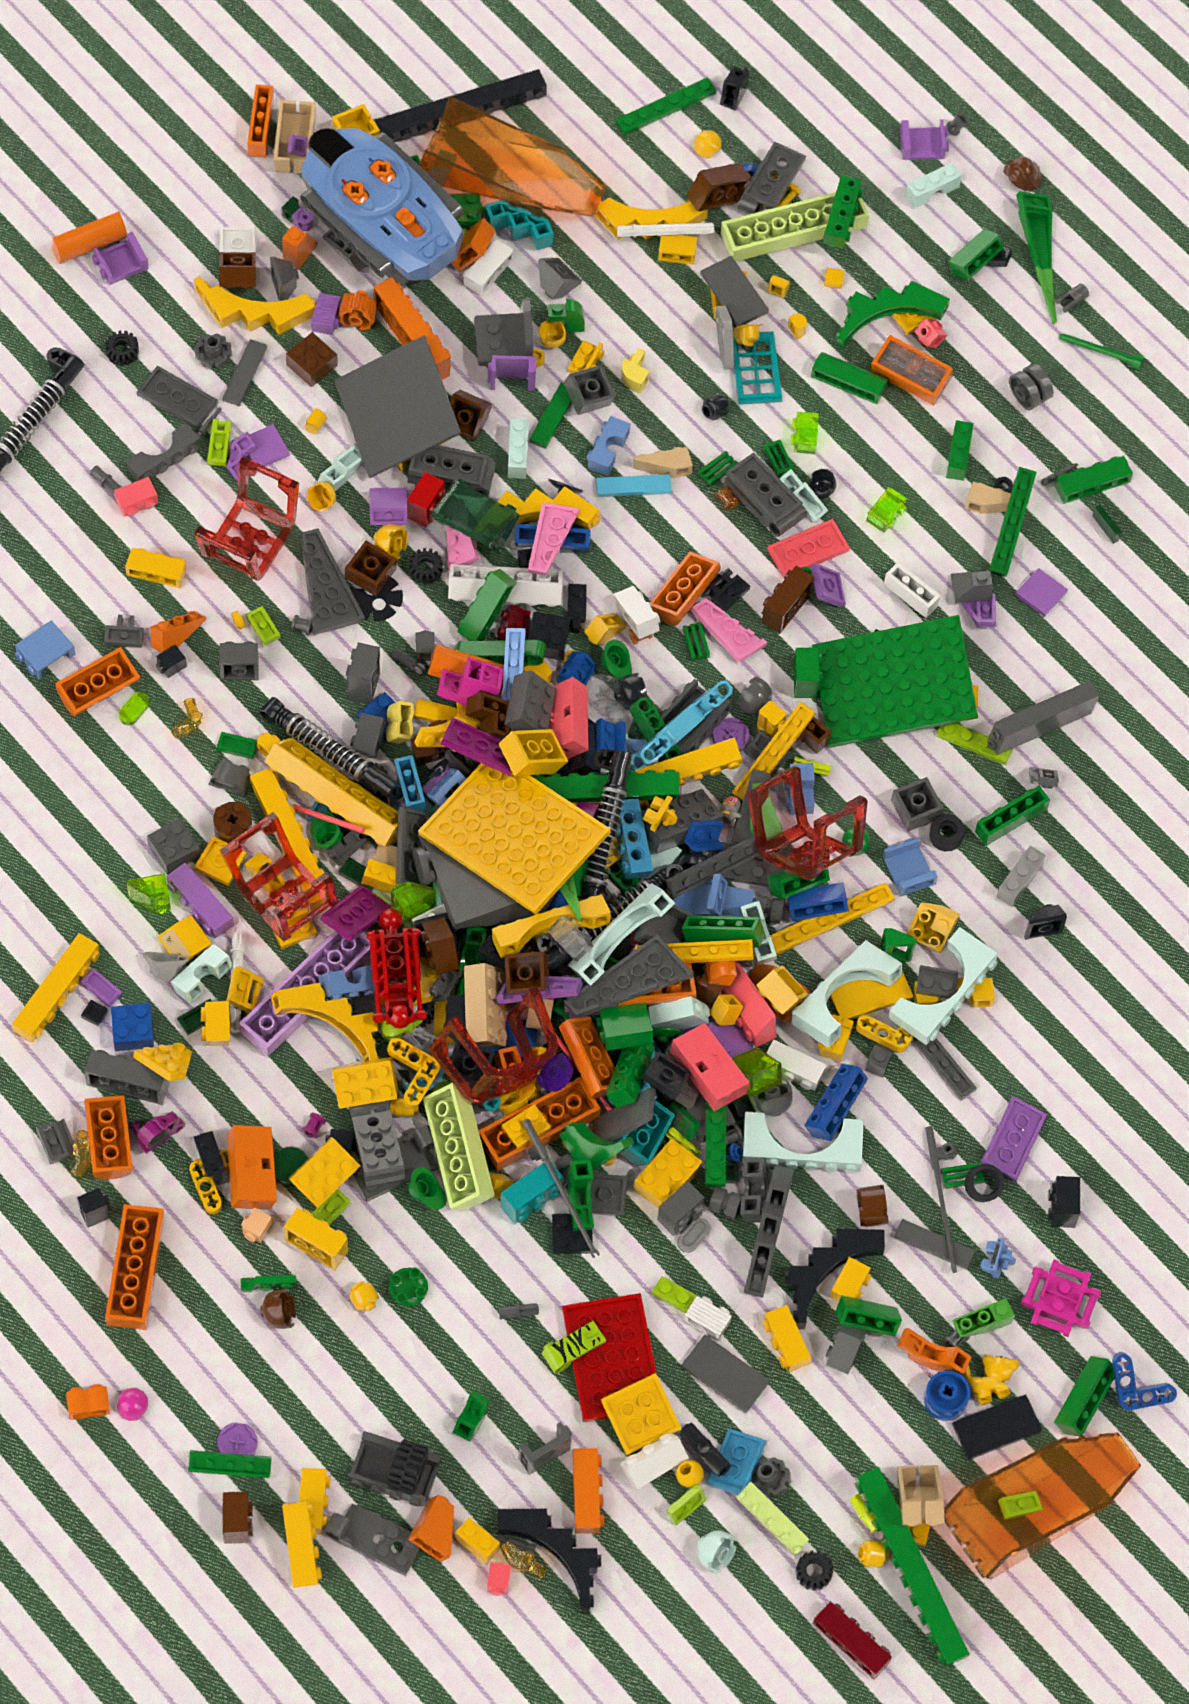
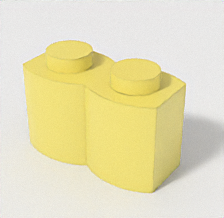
(399, 719)

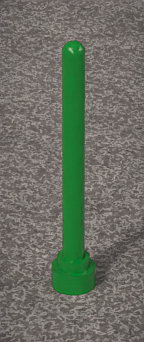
(1134, 360)

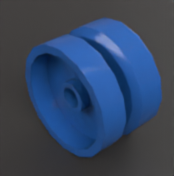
(937, 1391)

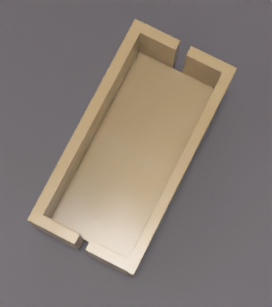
(288, 124)
(483, 1014)
(920, 1502)

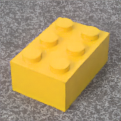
(533, 752)
(365, 1082)
(324, 1172)
(667, 1173)
(316, 1238)

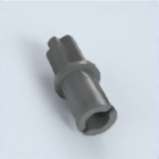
(104, 478)
(518, 1311)

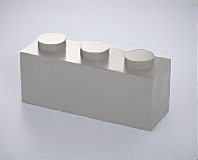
(1021, 876)

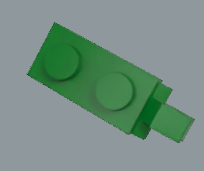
(266, 1283)

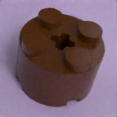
(231, 821)
(873, 1205)

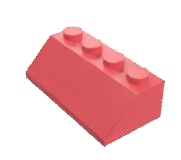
(756, 1016)

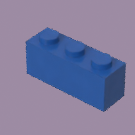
(818, 902)

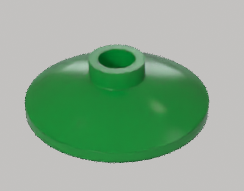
(664, 1033)

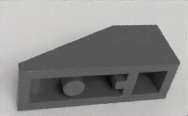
(344, 251)

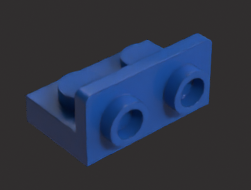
(578, 666)
(610, 735)
(704, 835)

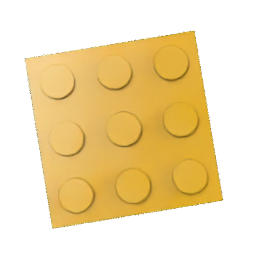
(640, 1413)

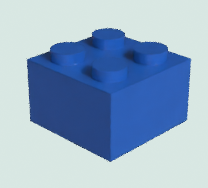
(132, 1027)

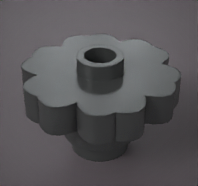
(213, 351)
(771, 1477)

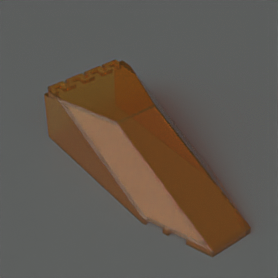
(506, 163)
(1072, 1484)

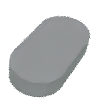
(693, 1235)

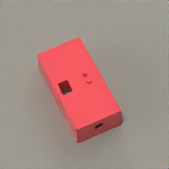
(570, 717)
(710, 1067)

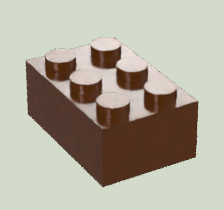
(718, 186)
(787, 599)

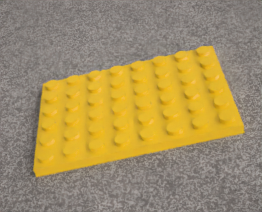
(514, 834)

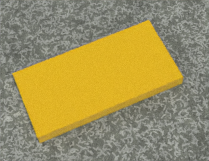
(868, 996)

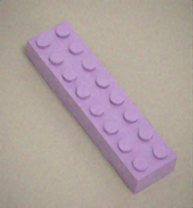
(334, 954)

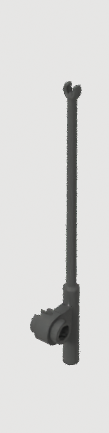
(537, 1152)
(935, 1155)

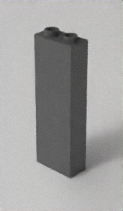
(1043, 717)

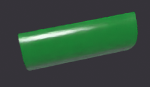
(849, 377)

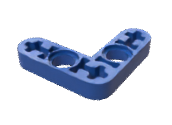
(1131, 1390)

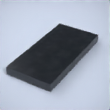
(997, 1427)

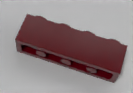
(852, 1640)

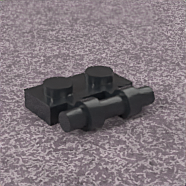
(728, 594)

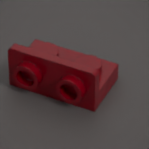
(513, 618)

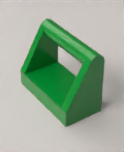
(893, 938)

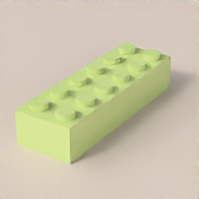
(458, 1148)

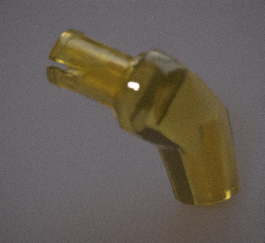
(191, 722)
(82, 1154)
(522, 1560)

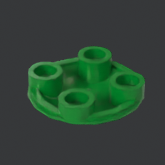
(408, 1286)

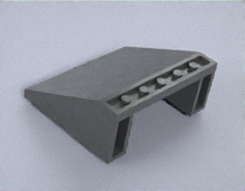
(468, 897)

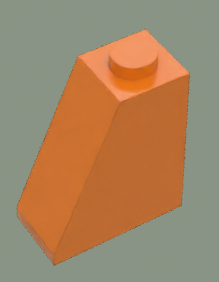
(474, 244)
(297, 246)
(435, 1528)

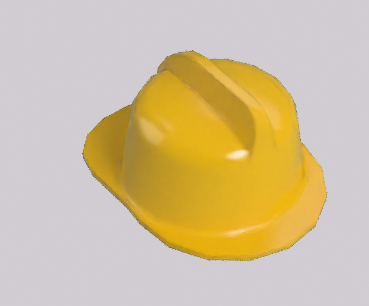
(746, 334)
(516, 1099)

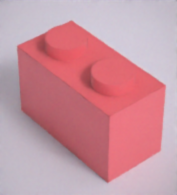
(136, 497)

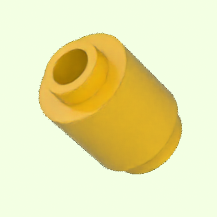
(400, 1110)

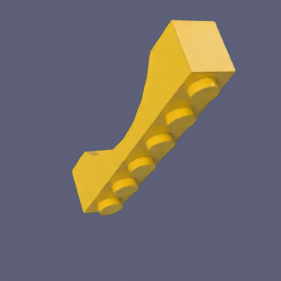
(513, 936)

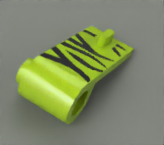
(563, 1352)

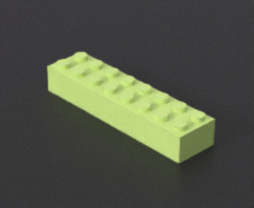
(783, 227)

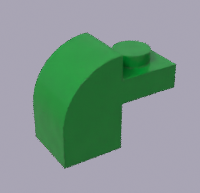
(571, 313)
(472, 1416)

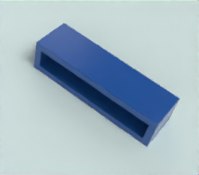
(576, 539)

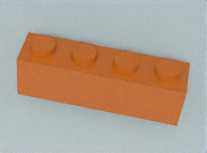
(260, 120)
(586, 1490)

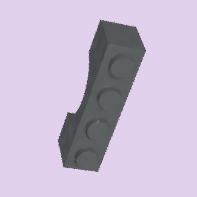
(144, 465)

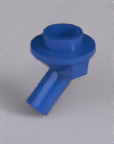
(734, 1153)

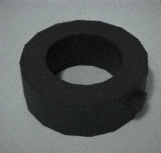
(1004, 480)

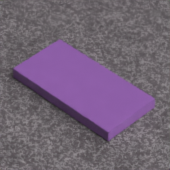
(1014, 1138)

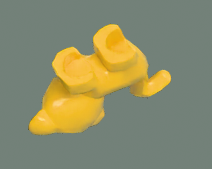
(997, 1370)

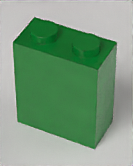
(625, 1026)

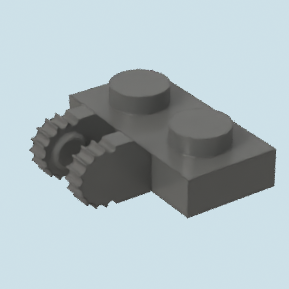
(124, 635)

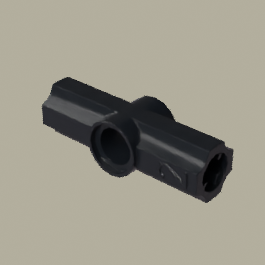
(697, 1442)

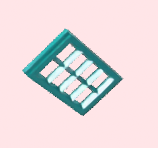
(759, 397)

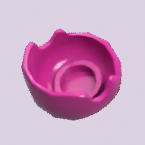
(132, 1404)

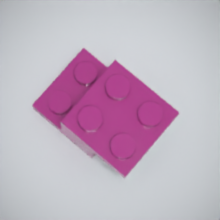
(474, 677)

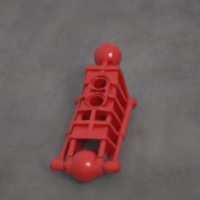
(395, 959)

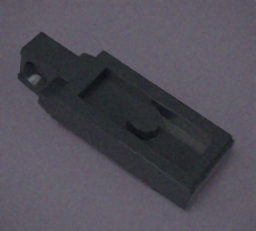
(577, 605)
(210, 1156)

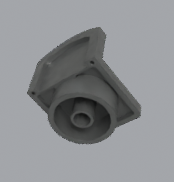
(504, 334)

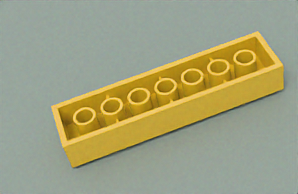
(334, 790)

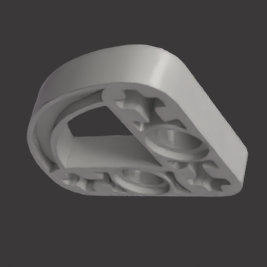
(725, 337)

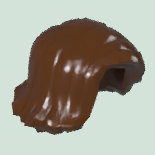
(1023, 173)

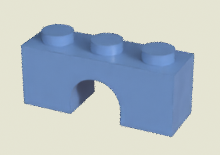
(613, 433)
(337, 985)

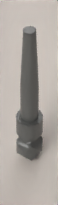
(203, 429)
(1052, 477)

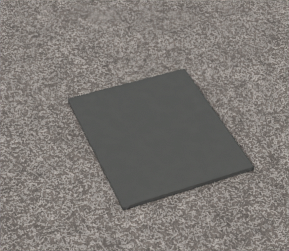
(397, 406)

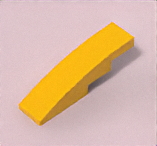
(433, 711)

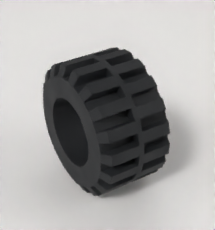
(407, 1467)

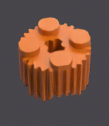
(358, 310)

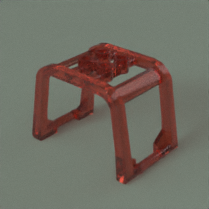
(247, 549)
(815, 851)
(284, 910)
(512, 1077)

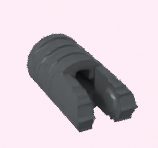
(1074, 296)

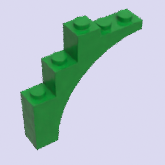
(887, 302)

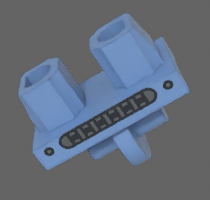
(1001, 1258)

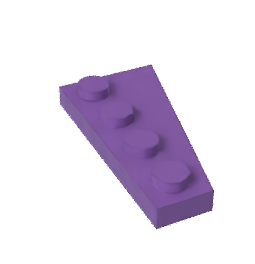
(556, 988)

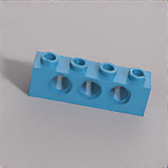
(639, 847)

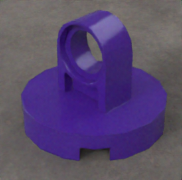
(556, 1073)

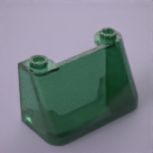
(475, 515)

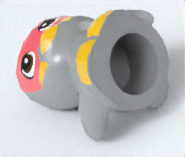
(729, 810)

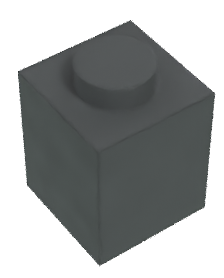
(424, 645)

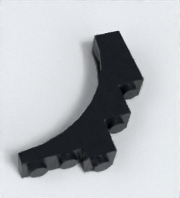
(825, 1260)
(536, 1527)

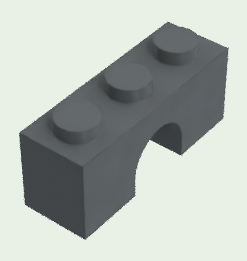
(755, 1189)

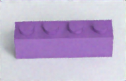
(200, 900)

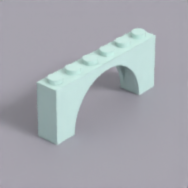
(649, 904)
(864, 963)
(926, 1020)
(842, 1154)

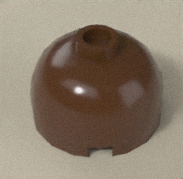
(278, 1309)

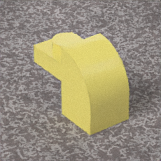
(633, 374)

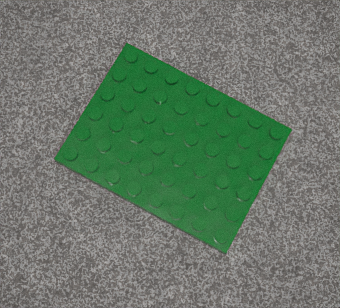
(896, 681)

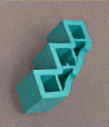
(520, 223)

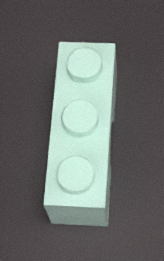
(944, 179)
(518, 448)
(766, 952)
(210, 962)

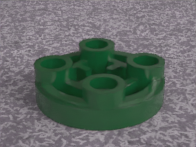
(287, 1162)

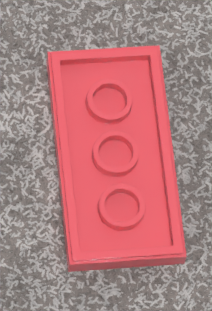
(809, 547)

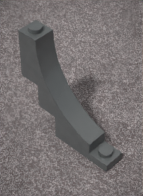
(768, 1230)

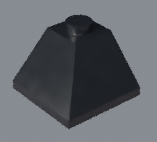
(1046, 921)

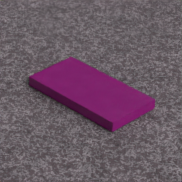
(475, 745)
(355, 913)

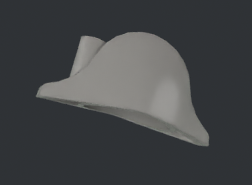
(164, 965)

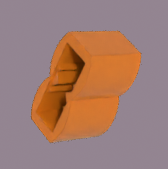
(87, 1402)

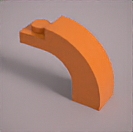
(933, 1355)

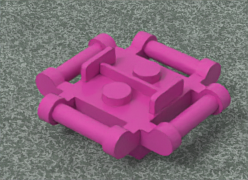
(1060, 1298)

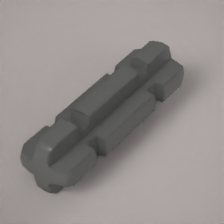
(408, 661)
(520, 1545)

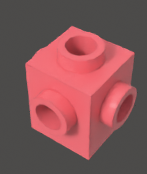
(930, 333)

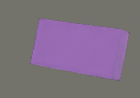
(101, 987)

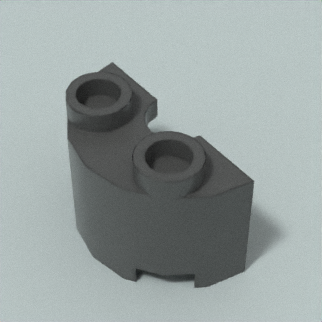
(231, 777)

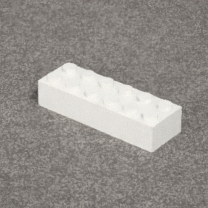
(529, 589)

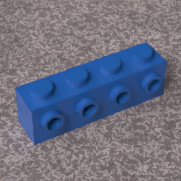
(836, 1102)

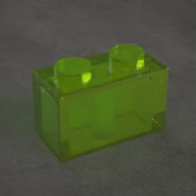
(805, 432)
(887, 509)

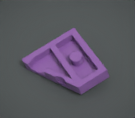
(982, 612)

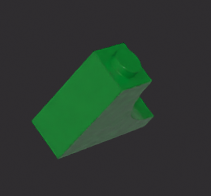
(586, 1145)

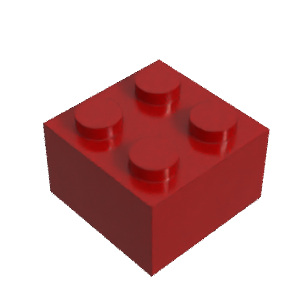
(424, 499)

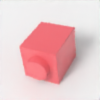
(498, 1578)

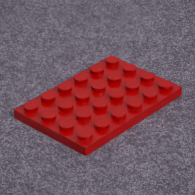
(618, 1361)

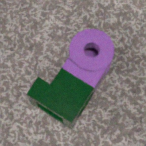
(296, 215)

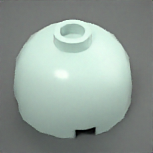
(716, 1549)

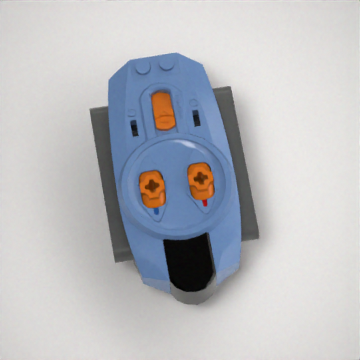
(381, 204)

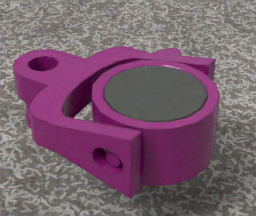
(157, 1130)

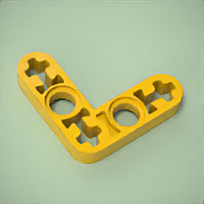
(893, 1035)
(421, 1066)
(215, 1197)

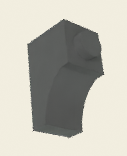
(879, 1059)

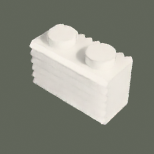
(708, 1317)

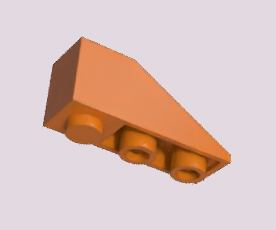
(175, 630)

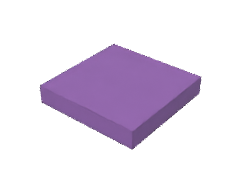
(270, 446)
(828, 585)
(1041, 592)

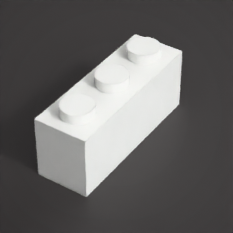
(488, 267)
(911, 590)
(637, 612)
(797, 1065)
(654, 1460)

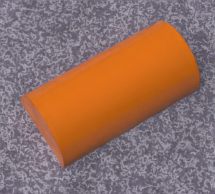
(89, 236)
(684, 587)
(454, 661)
(96, 682)
(667, 994)
(588, 1054)
(108, 1137)

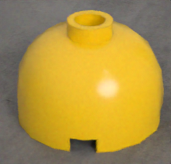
(391, 539)

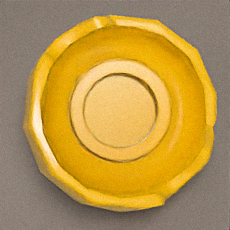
(707, 143)
(552, 334)
(321, 496)

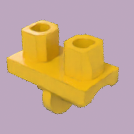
(663, 814)

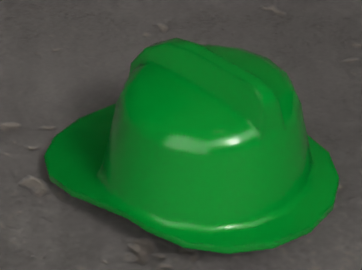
(616, 659)
(325, 833)
(426, 1188)

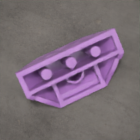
(729, 1036)

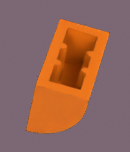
(721, 972)

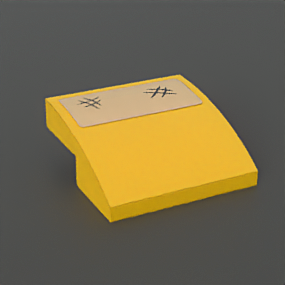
(185, 939)

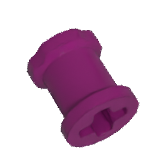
(313, 1125)

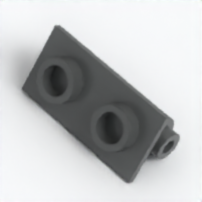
(341, 852)
(441, 989)

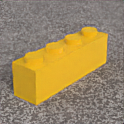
(300, 1544)

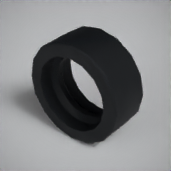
(998, 1179)

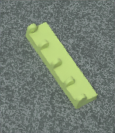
(772, 1518)

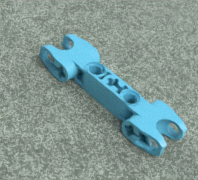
(681, 725)

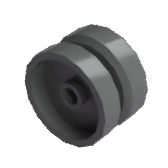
(1031, 386)

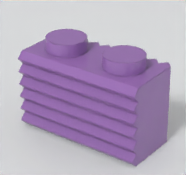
(326, 314)

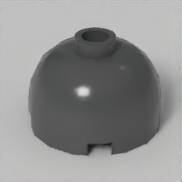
(755, 696)
(775, 1100)

